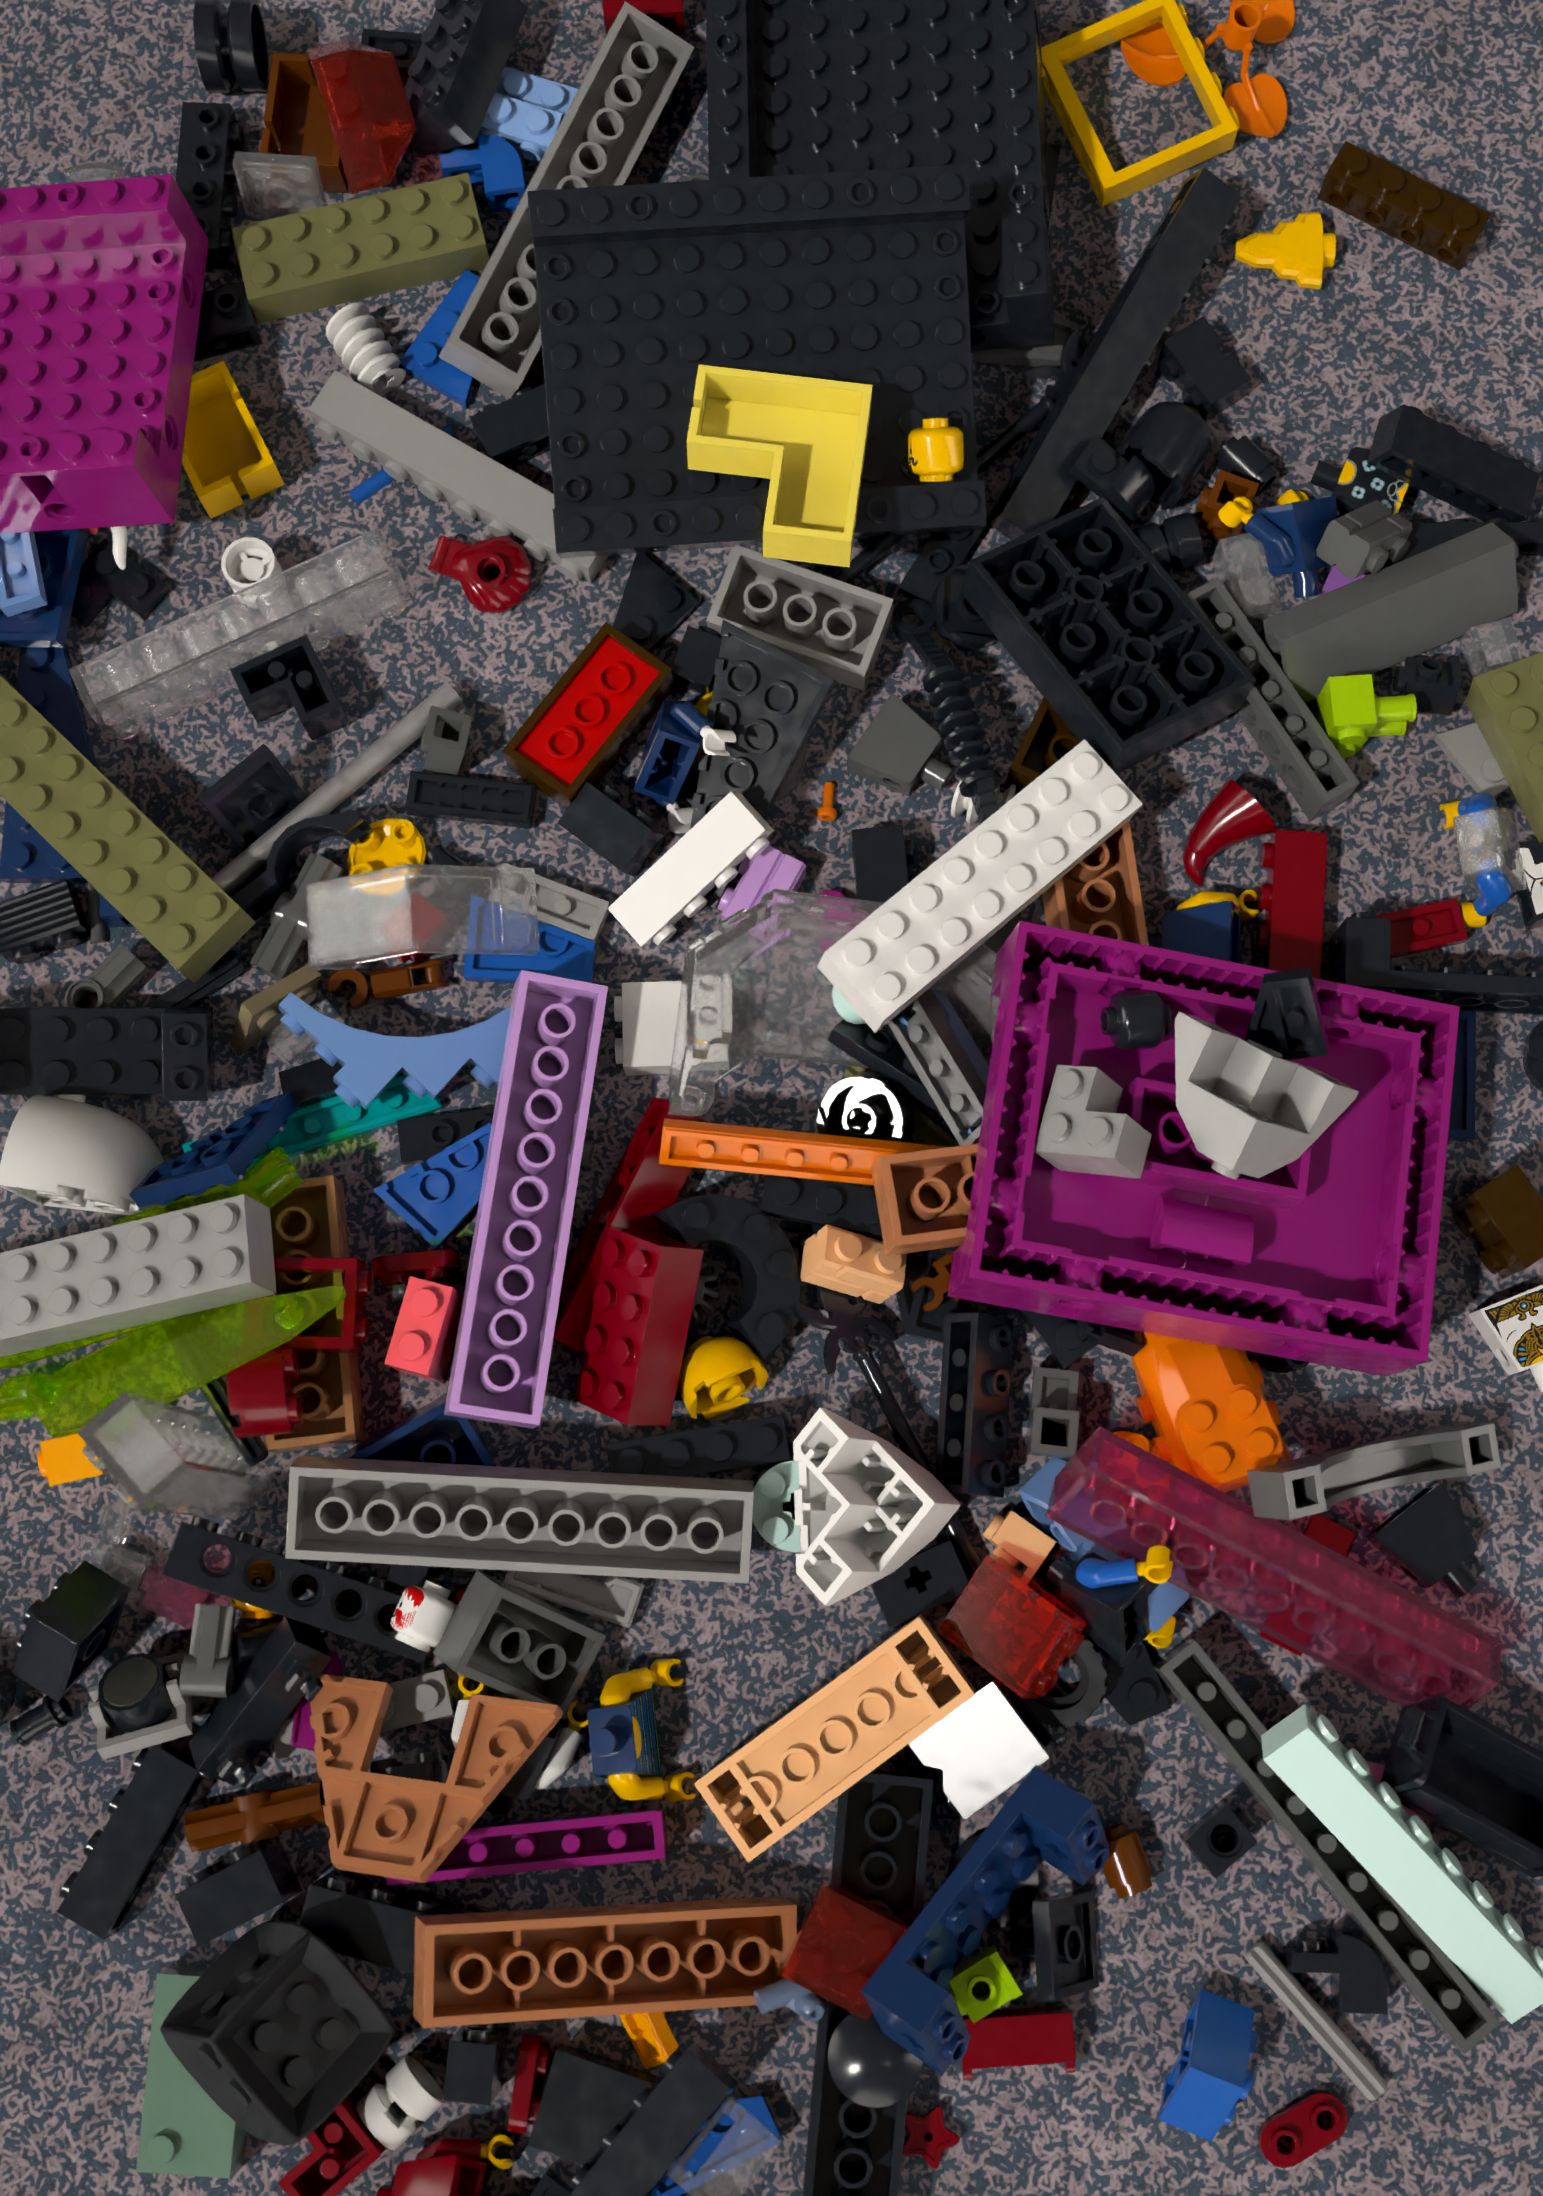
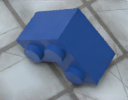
(1211, 2066)

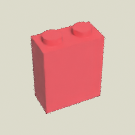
(425, 1330)

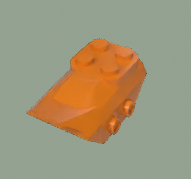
(1207, 1410)

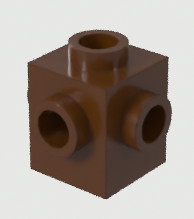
(1225, 489)

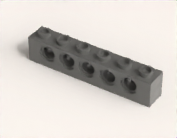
(1277, 713)

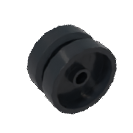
(231, 45)

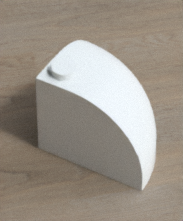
(76, 1156)

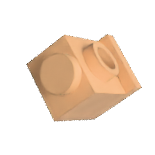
(1018, 1542)

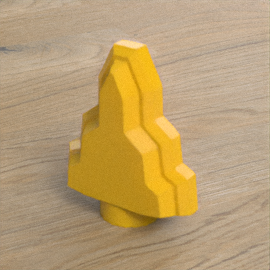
(1292, 250)

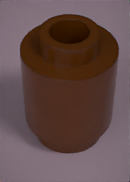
(1127, 1862)

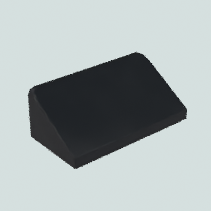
(310, 1082)

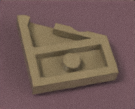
(261, 1012)

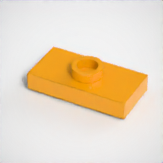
(650, 2037)

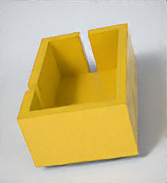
(223, 444)

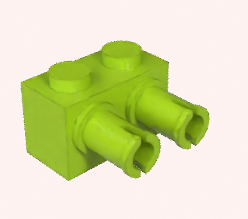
(1353, 712)

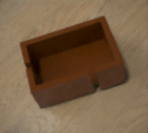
(298, 119)

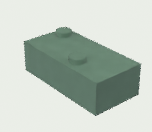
(180, 2123)

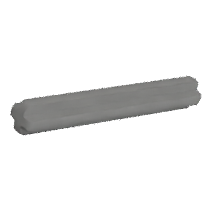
(1316, 2021)

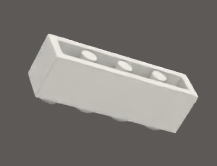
(691, 869)

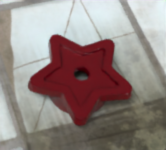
(942, 2136)

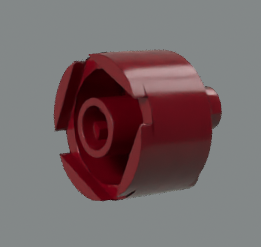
(264, 1394)

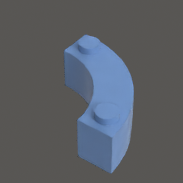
(1162, 1598)

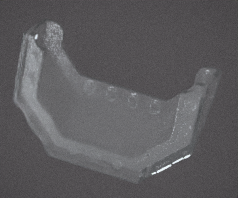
(761, 994)

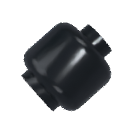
(1136, 1019)

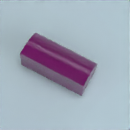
(1202, 1233)

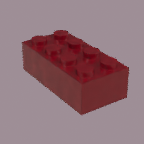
(638, 1326)

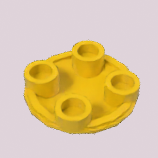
(390, 845)

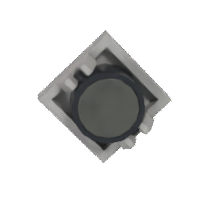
(140, 1704)

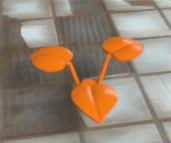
(1258, 100)

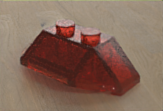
(364, 110)

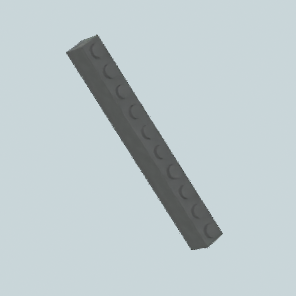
(1388, 1927)

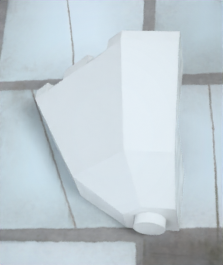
(859, 1507)

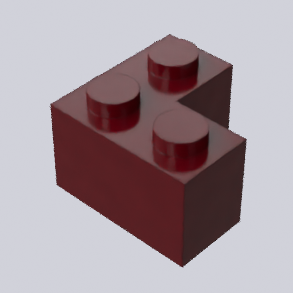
(339, 2154)

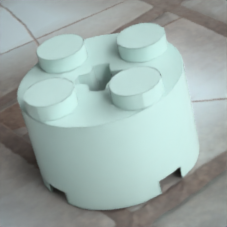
(768, 1515)

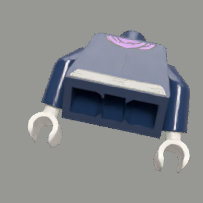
(670, 754)

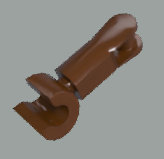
(388, 982)

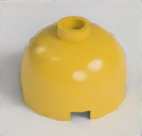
(717, 1374)

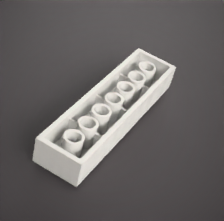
(978, 886)

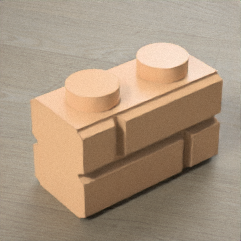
(852, 1264)

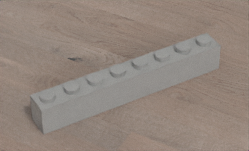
(444, 469)

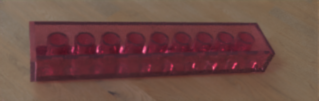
(1273, 1576)

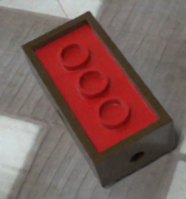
(590, 716)

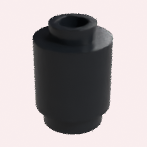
(1247, 461)

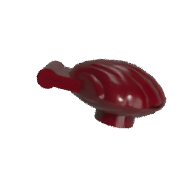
(479, 564)

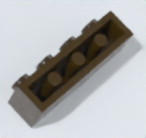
(1403, 205)

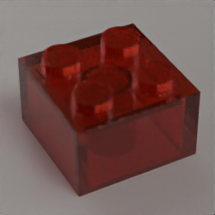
(841, 1947)

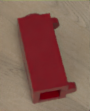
(1020, 2039)

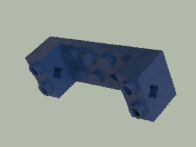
(909, 1986)

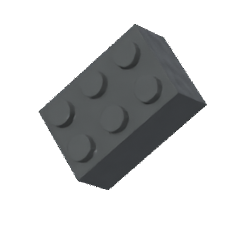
(518, 1643)

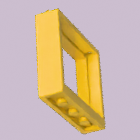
(1106, 183)

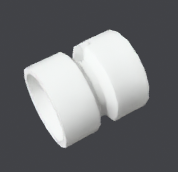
(248, 563)
(412, 2090)

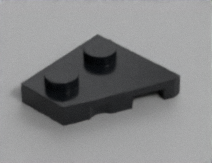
(913, 1317)

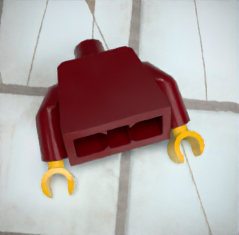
(447, 2168)

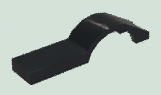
(264, 891)

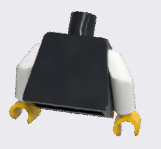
(544, 1764)

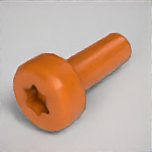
(827, 812)

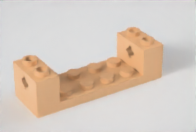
(835, 1738)

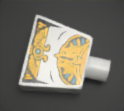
(1515, 1332)

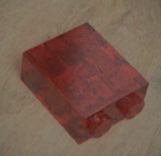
(1013, 1628)

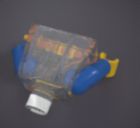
(1487, 853)

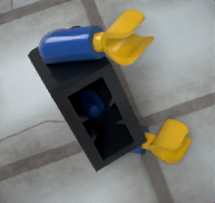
(1115, 1598)

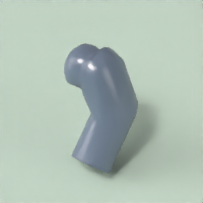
(791, 1995)

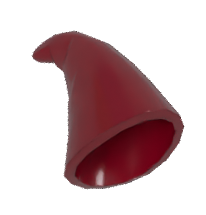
(1227, 820)

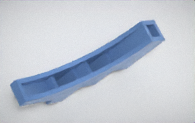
(375, 1059)

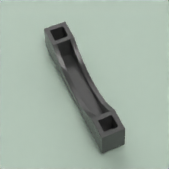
(1324, 1479)

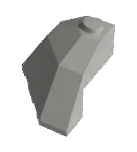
(1247, 1101)

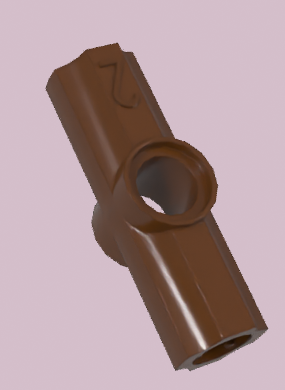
(255, 1816)

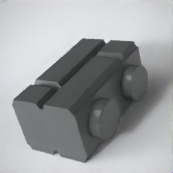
(1365, 540)

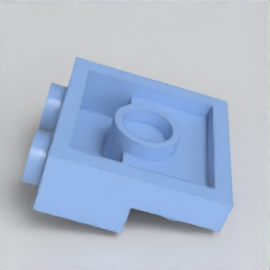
(527, 112)

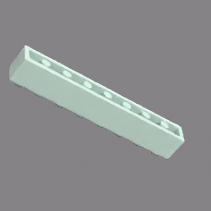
(1406, 1861)

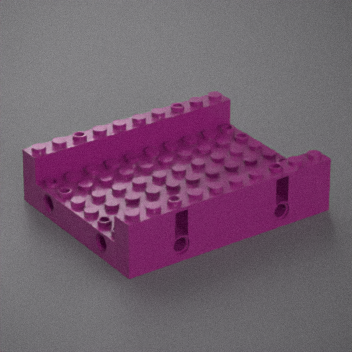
(96, 351)
(1338, 1233)

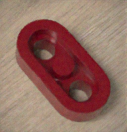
(397, 1267)
(531, 2062)
(1300, 2124)

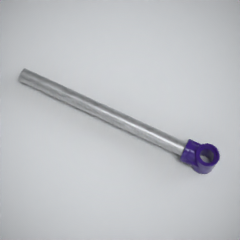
(338, 787)

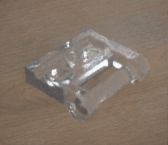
(734, 2160)

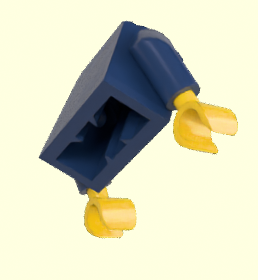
(1288, 534)

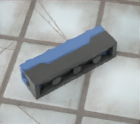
(945, 1061)

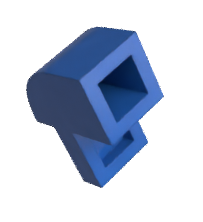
(492, 165)

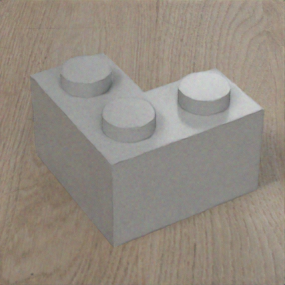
(1083, 1126)

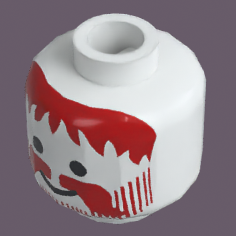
(423, 1615)

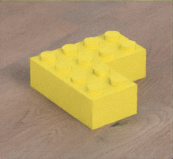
(802, 438)

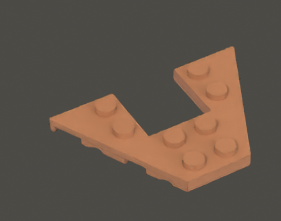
(404, 1823)

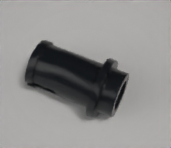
(42, 1719)

